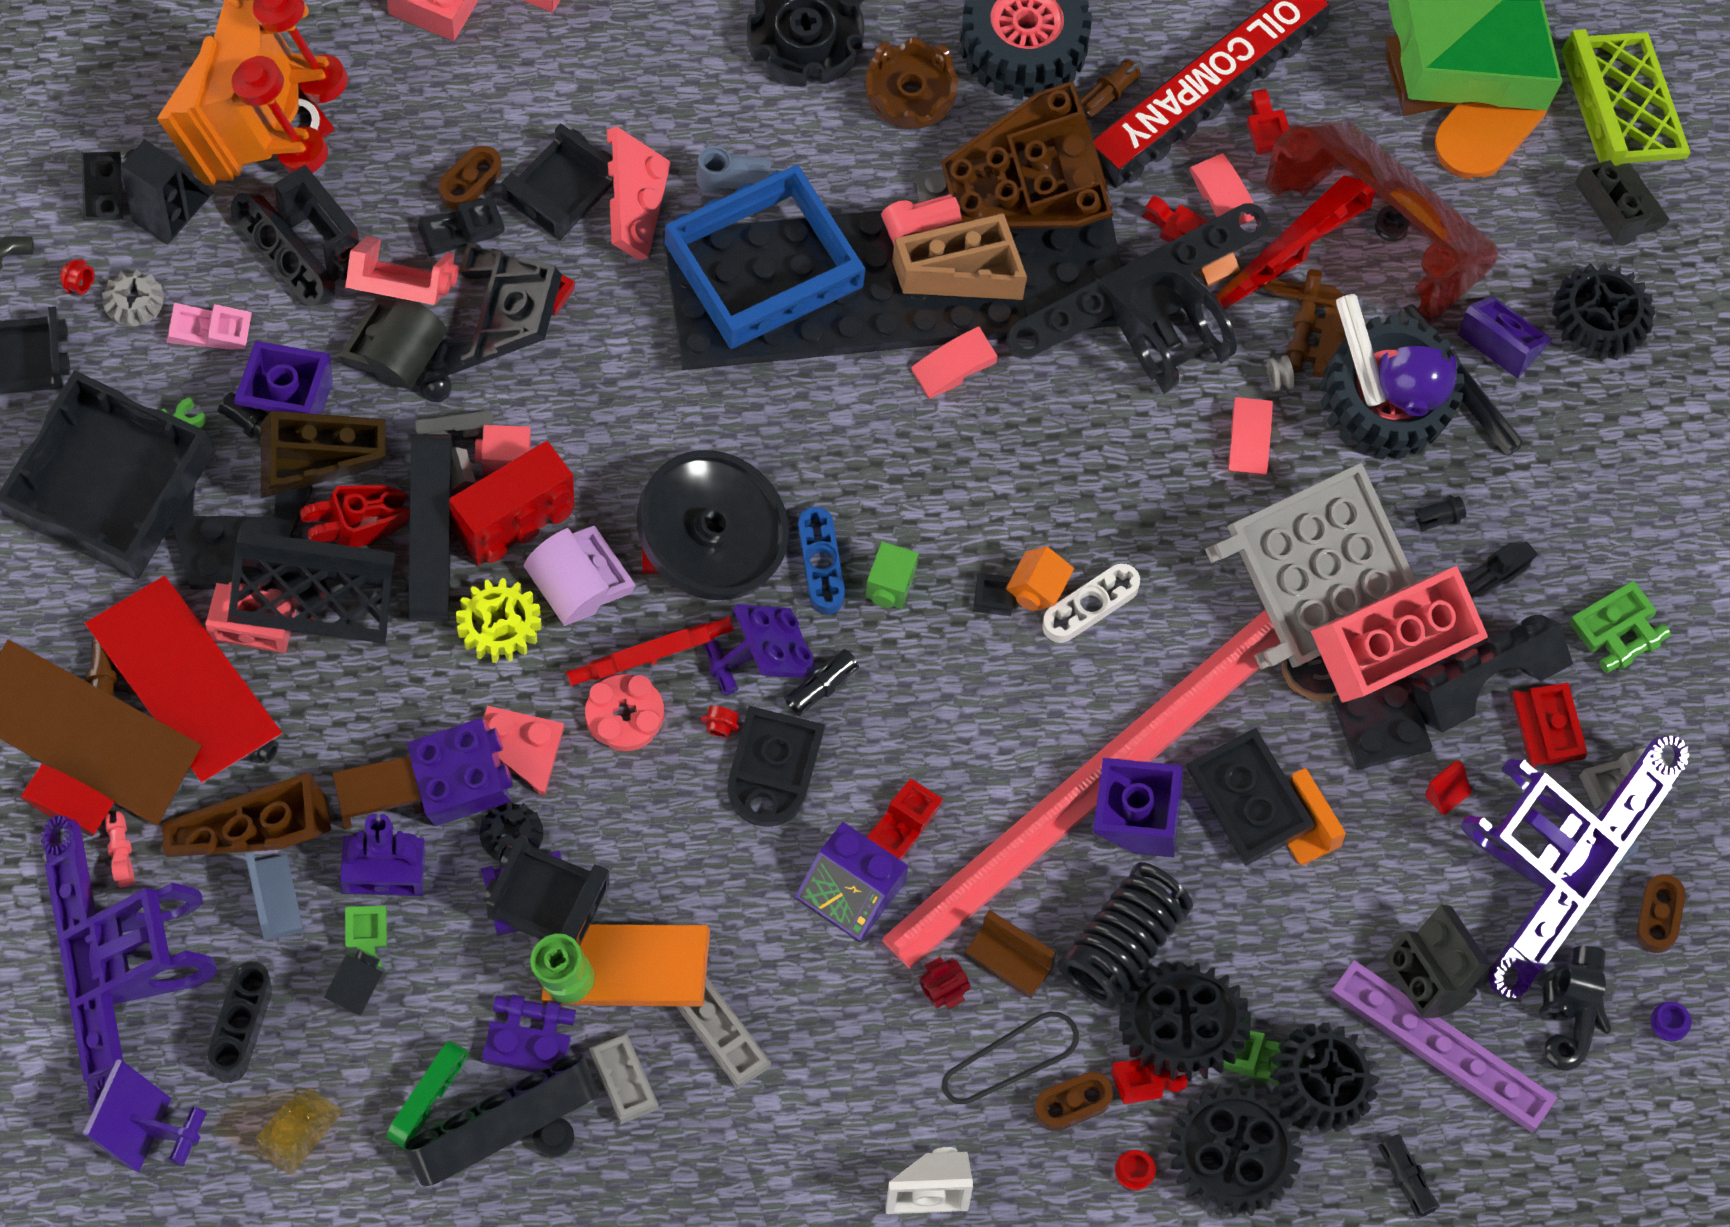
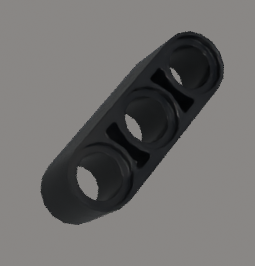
(240, 1004)

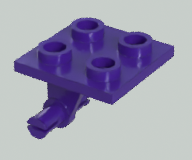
(771, 640)
(132, 1116)

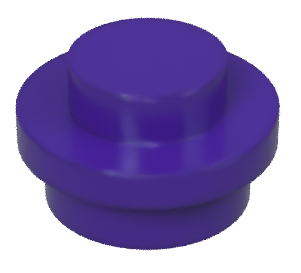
(1670, 1021)

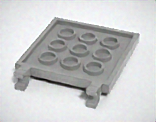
(1317, 559)

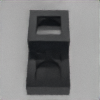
(468, 224)

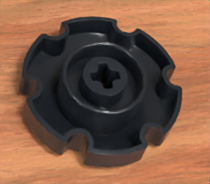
(799, 55)

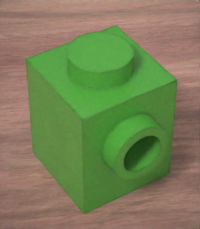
(891, 576)

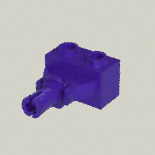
(382, 862)

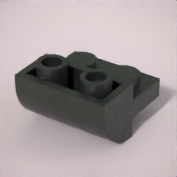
(1620, 200)
(394, 341)
(1438, 964)

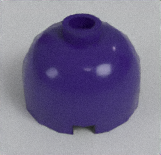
(1417, 379)

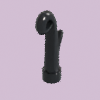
(1584, 1021)

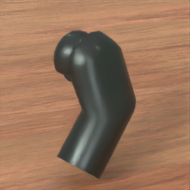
(15, 246)

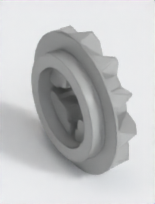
(144, 307)

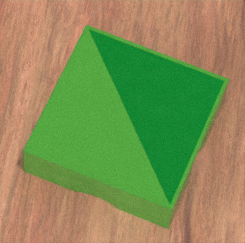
(1477, 51)

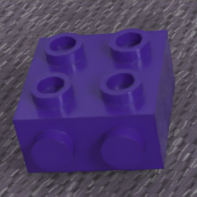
(460, 771)

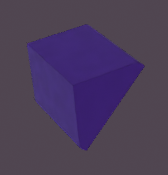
(1502, 335)

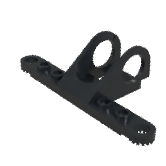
(1147, 294)

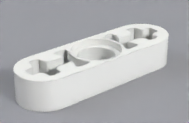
(1092, 588)

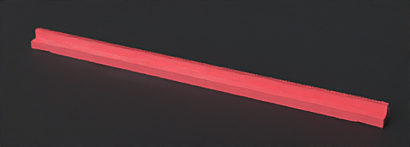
(1078, 795)

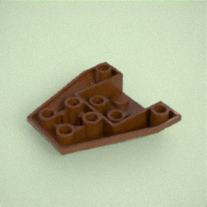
(1033, 167)

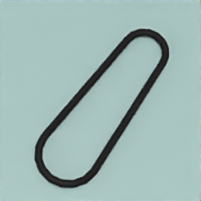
(1017, 1077)

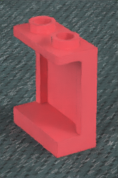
(397, 280)

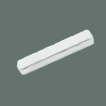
(1361, 349)

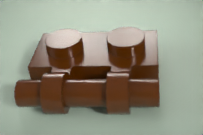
(1331, 337)

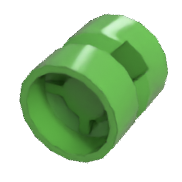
(562, 968)

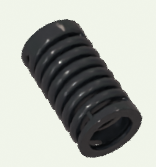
(1125, 934)

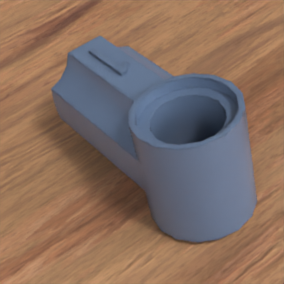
(732, 170)

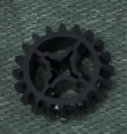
(1598, 319)
(1329, 1050)

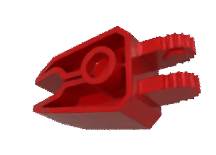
(357, 515)

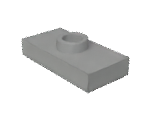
(623, 1078)

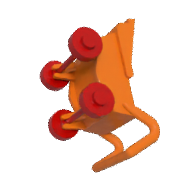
(244, 93)

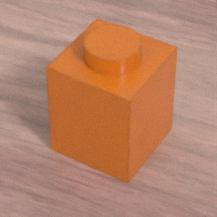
(1039, 579)

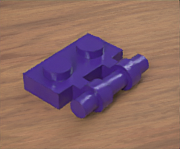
(526, 1047)

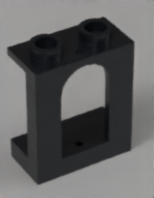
(298, 200)

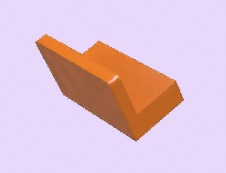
(1328, 830)

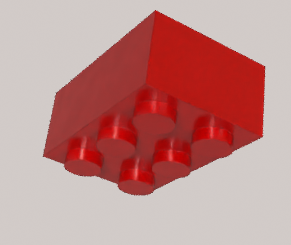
(512, 504)

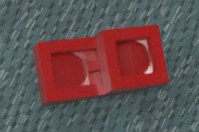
(65, 796)
(905, 818)

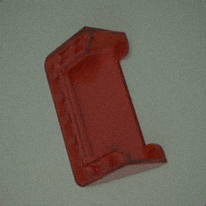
(1459, 250)

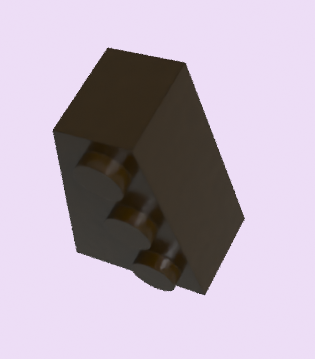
(316, 449)

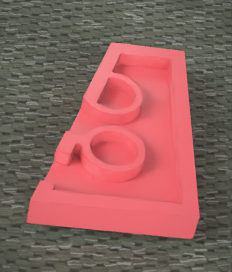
(638, 192)

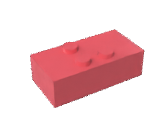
(1399, 634)

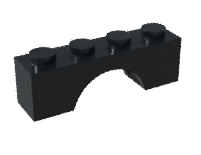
(1450, 691)

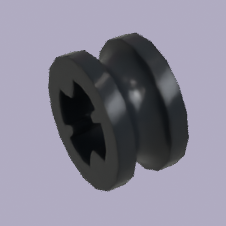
(1391, 233)

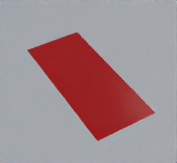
(183, 676)

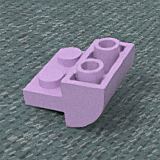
(577, 573)

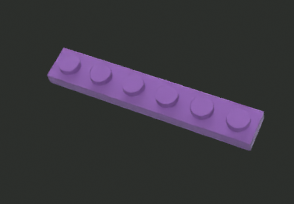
(1444, 1047)

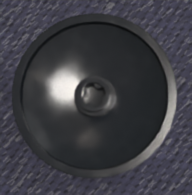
(712, 525)

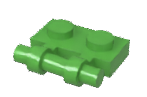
(1615, 616)

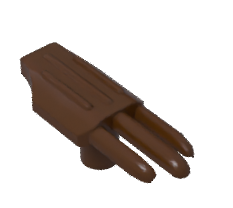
(1308, 290)

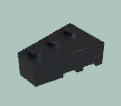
(161, 191)

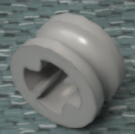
(1280, 373)

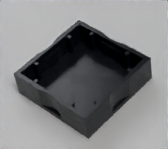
(106, 474)

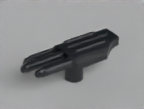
(1503, 566)

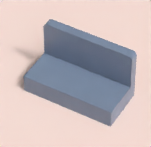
(274, 896)

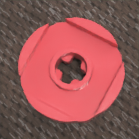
(637, 694)

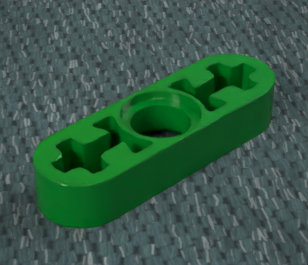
(432, 1085)

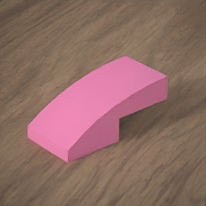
(217, 328)

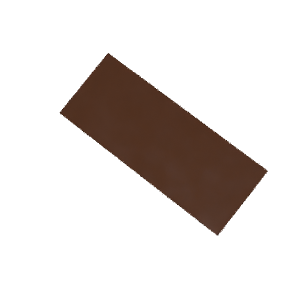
(90, 734)

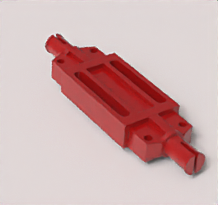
(649, 651)

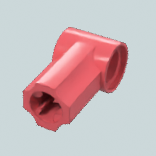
(908, 219)

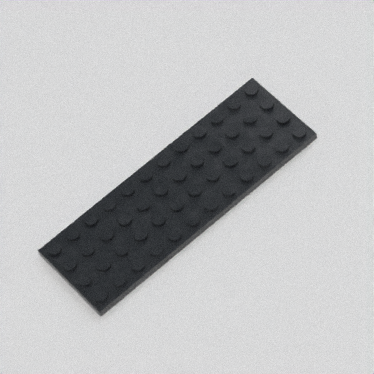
(769, 257)

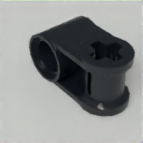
(1570, 990)

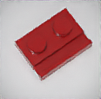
(1549, 725)

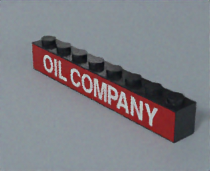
(1205, 85)

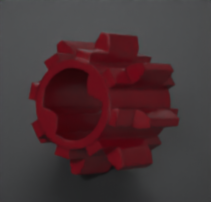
(944, 983)

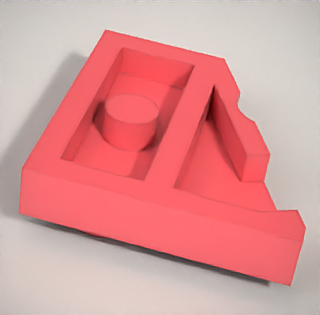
(527, 743)

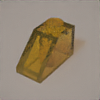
(297, 1129)

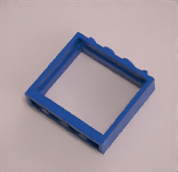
(789, 304)

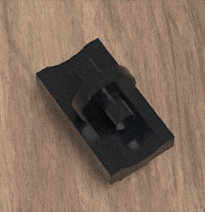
(102, 185)

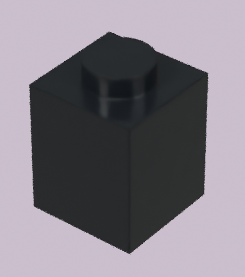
(355, 981)

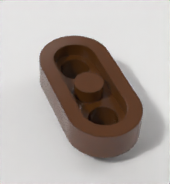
(467, 178)
(1660, 915)
(1071, 1100)

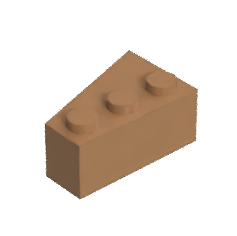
(962, 261)

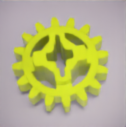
(506, 634)

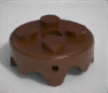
(916, 63)

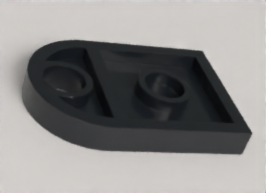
(773, 762)

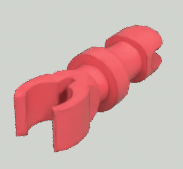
(119, 850)

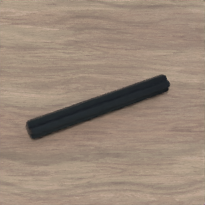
(1475, 397)

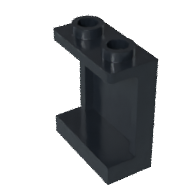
(560, 183)
(33, 354)
(544, 893)

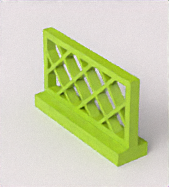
(1598, 110)

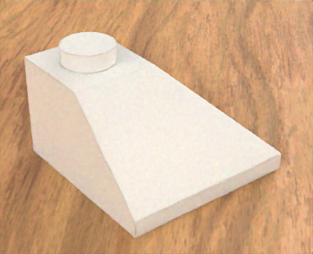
(932, 1184)

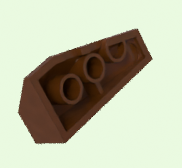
(252, 822)

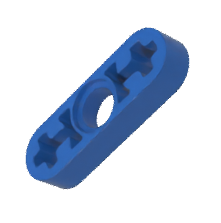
(806, 536)

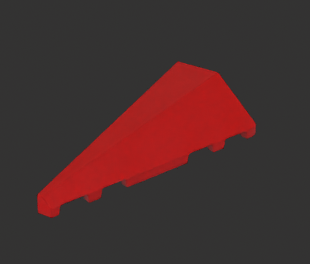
(1335, 207)

